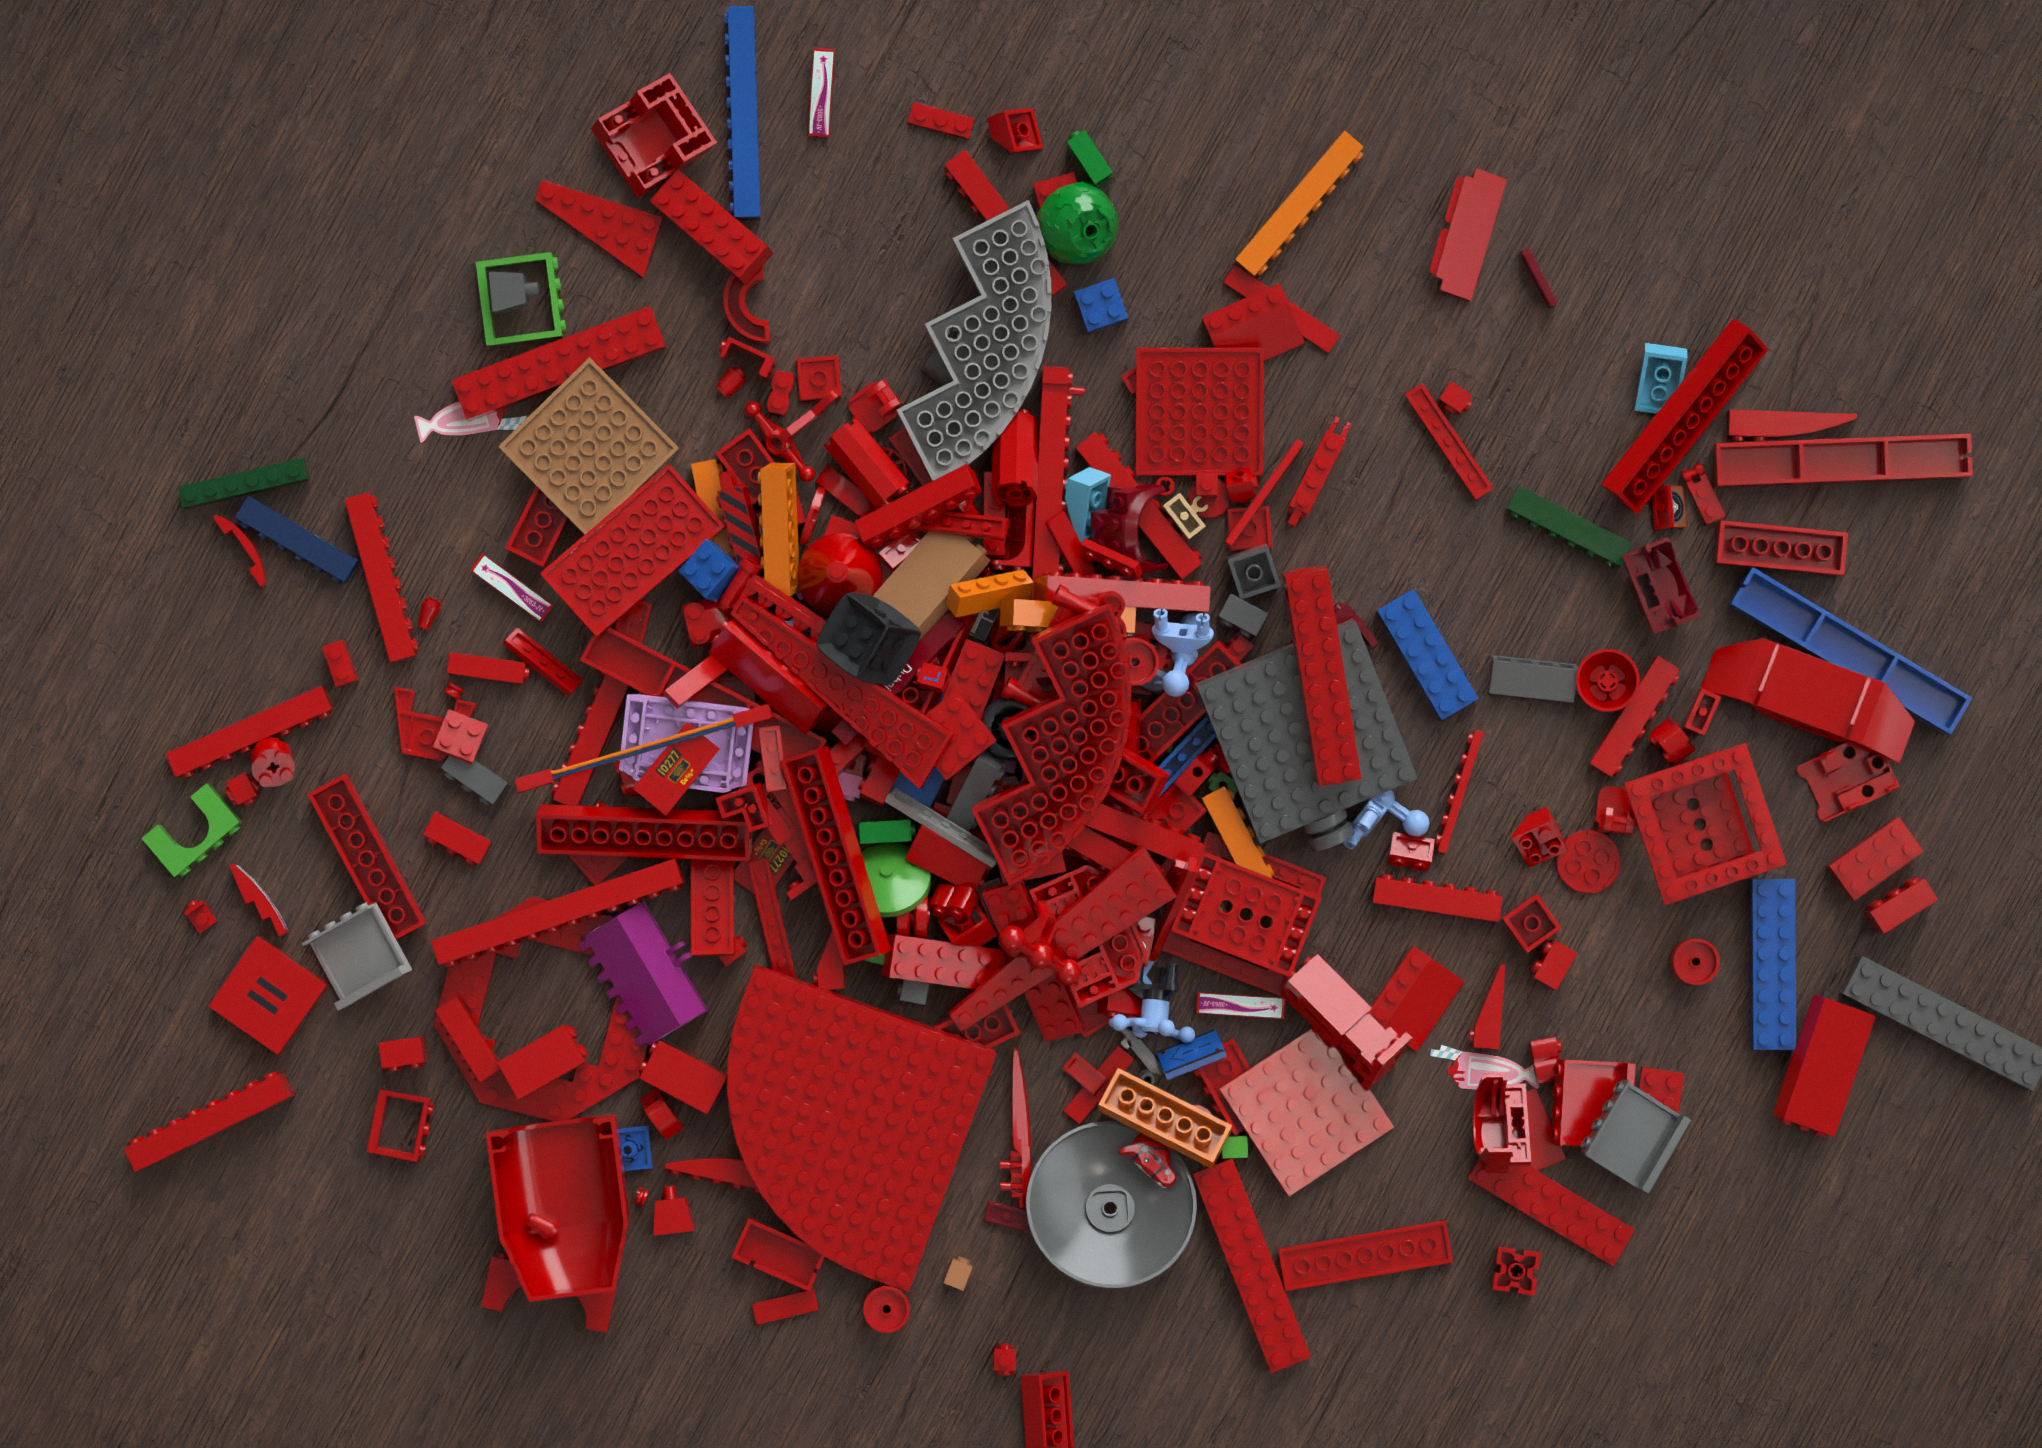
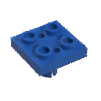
(639, 1136)

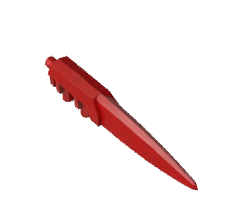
(1020, 1158)

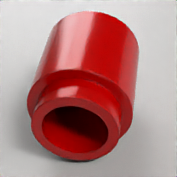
(731, 381)

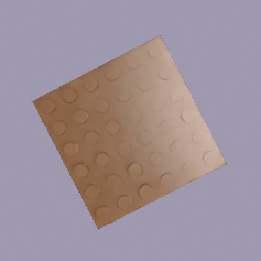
(588, 446)

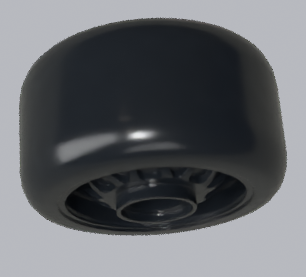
(993, 717)

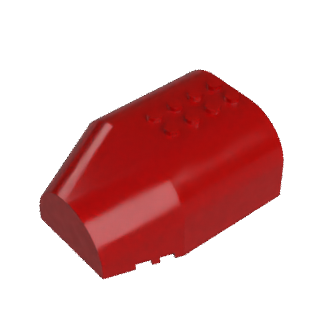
(572, 1176)

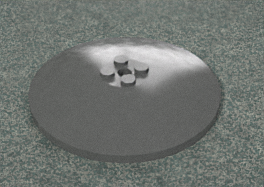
(1069, 1219)

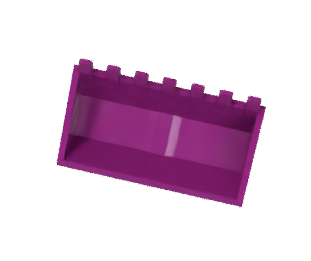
(644, 973)

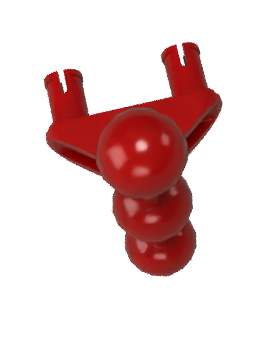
(1035, 946)

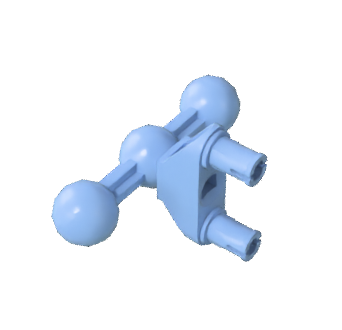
(1183, 641)
(1414, 822)

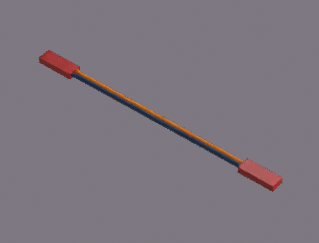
(546, 777)

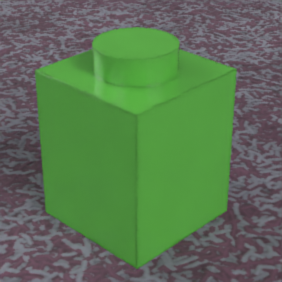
(1235, 1147)

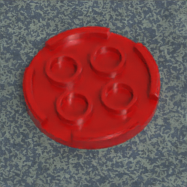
(1589, 863)

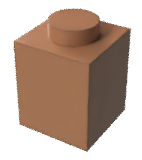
(958, 1273)

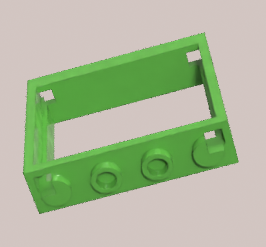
(557, 304)

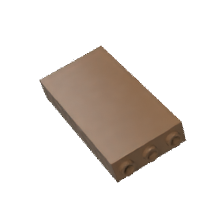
(924, 577)

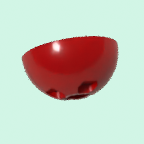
(1606, 668)

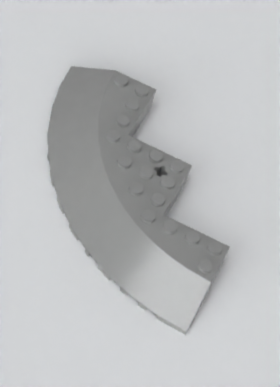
(996, 344)

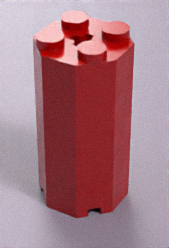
(1016, 461)
(867, 464)

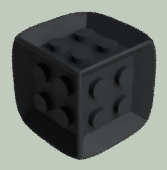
(868, 638)

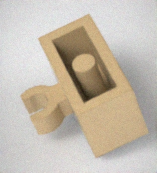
(1185, 515)

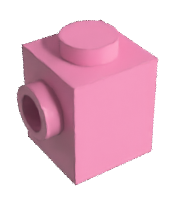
(849, 785)

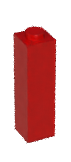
(488, 668)

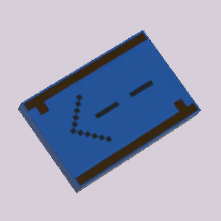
(1185, 1057)

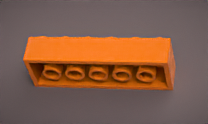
(779, 526)
(1036, 615)
(1164, 1118)

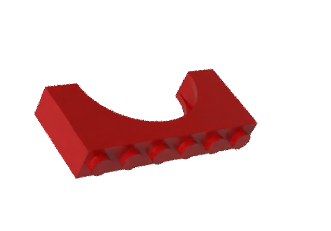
(504, 1281)

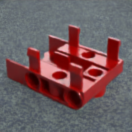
(1839, 780)

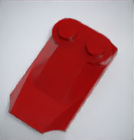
(705, 619)

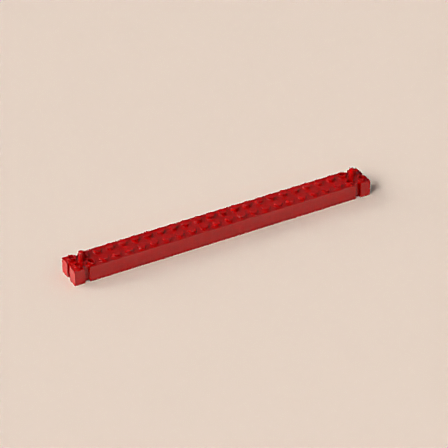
(1054, 422)

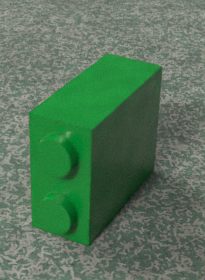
(1089, 158)
(886, 831)

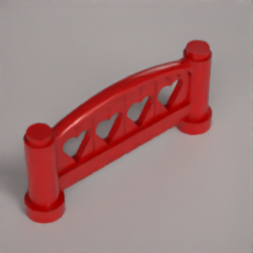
(747, 583)
(1027, 688)

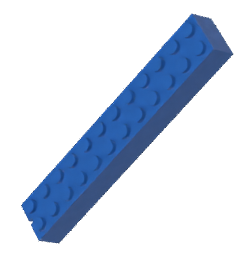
(1847, 647)

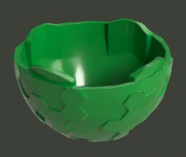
(1067, 216)

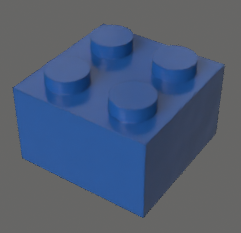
(1100, 306)
(709, 570)

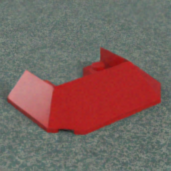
(1116, 960)

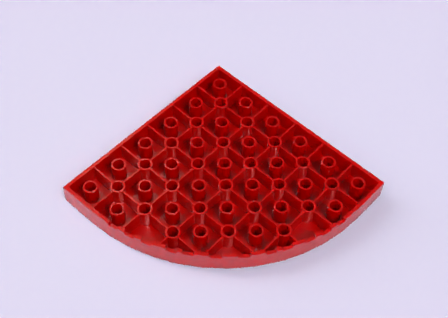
(850, 1119)

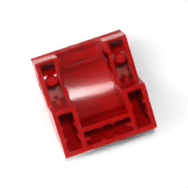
(653, 135)

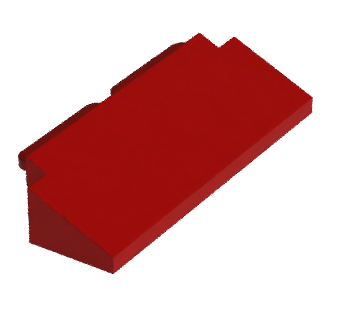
(1464, 244)

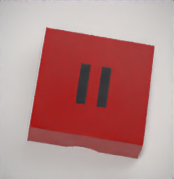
(268, 995)

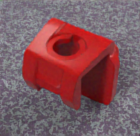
(875, 405)
(1614, 811)

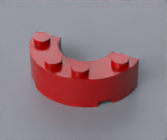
(737, 312)

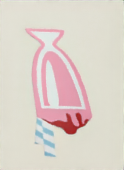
(453, 422)
(1470, 1067)

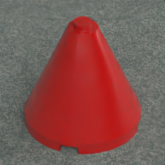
(837, 567)

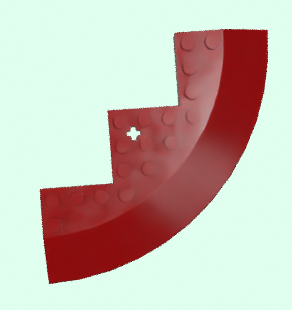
(1073, 746)

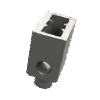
(510, 291)

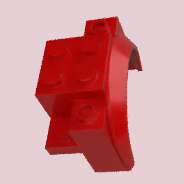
(1501, 1133)

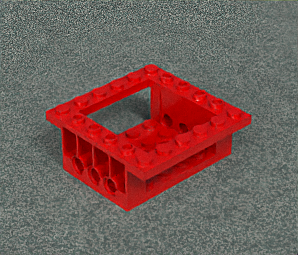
(1669, 830)
(1271, 947)

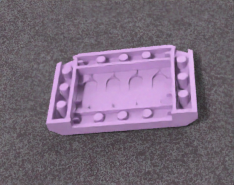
(656, 718)

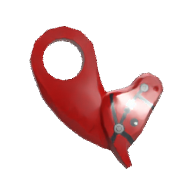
(1153, 1157)

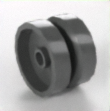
(1329, 831)

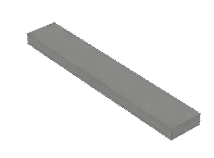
(941, 826)

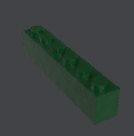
(244, 483)
(1568, 526)

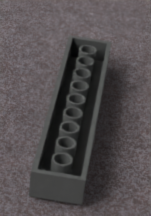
(1944, 1022)

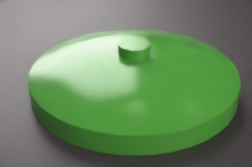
(895, 881)

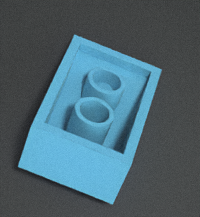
(1659, 376)
(1084, 494)

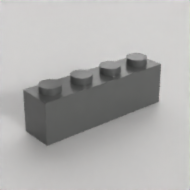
(975, 789)

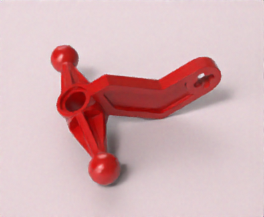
(773, 432)

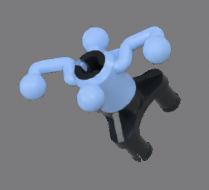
(1154, 1007)

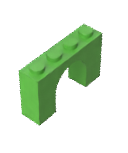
(221, 823)

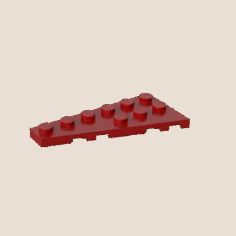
(612, 226)

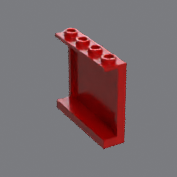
(1580, 1094)

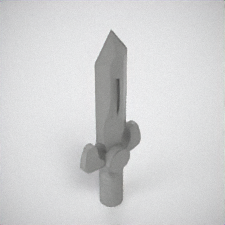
(1141, 1051)

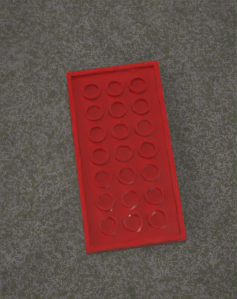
(632, 550)

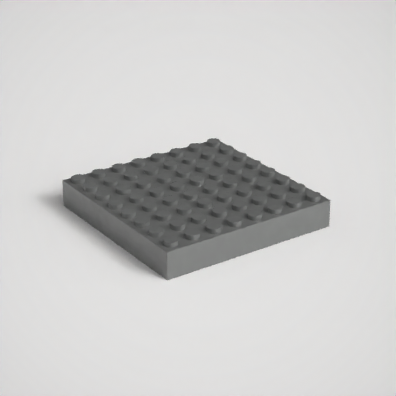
(1266, 740)

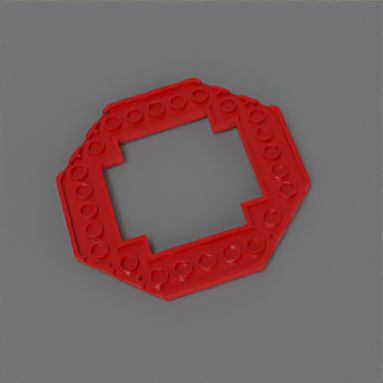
(560, 1098)

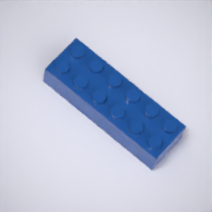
(1426, 654)

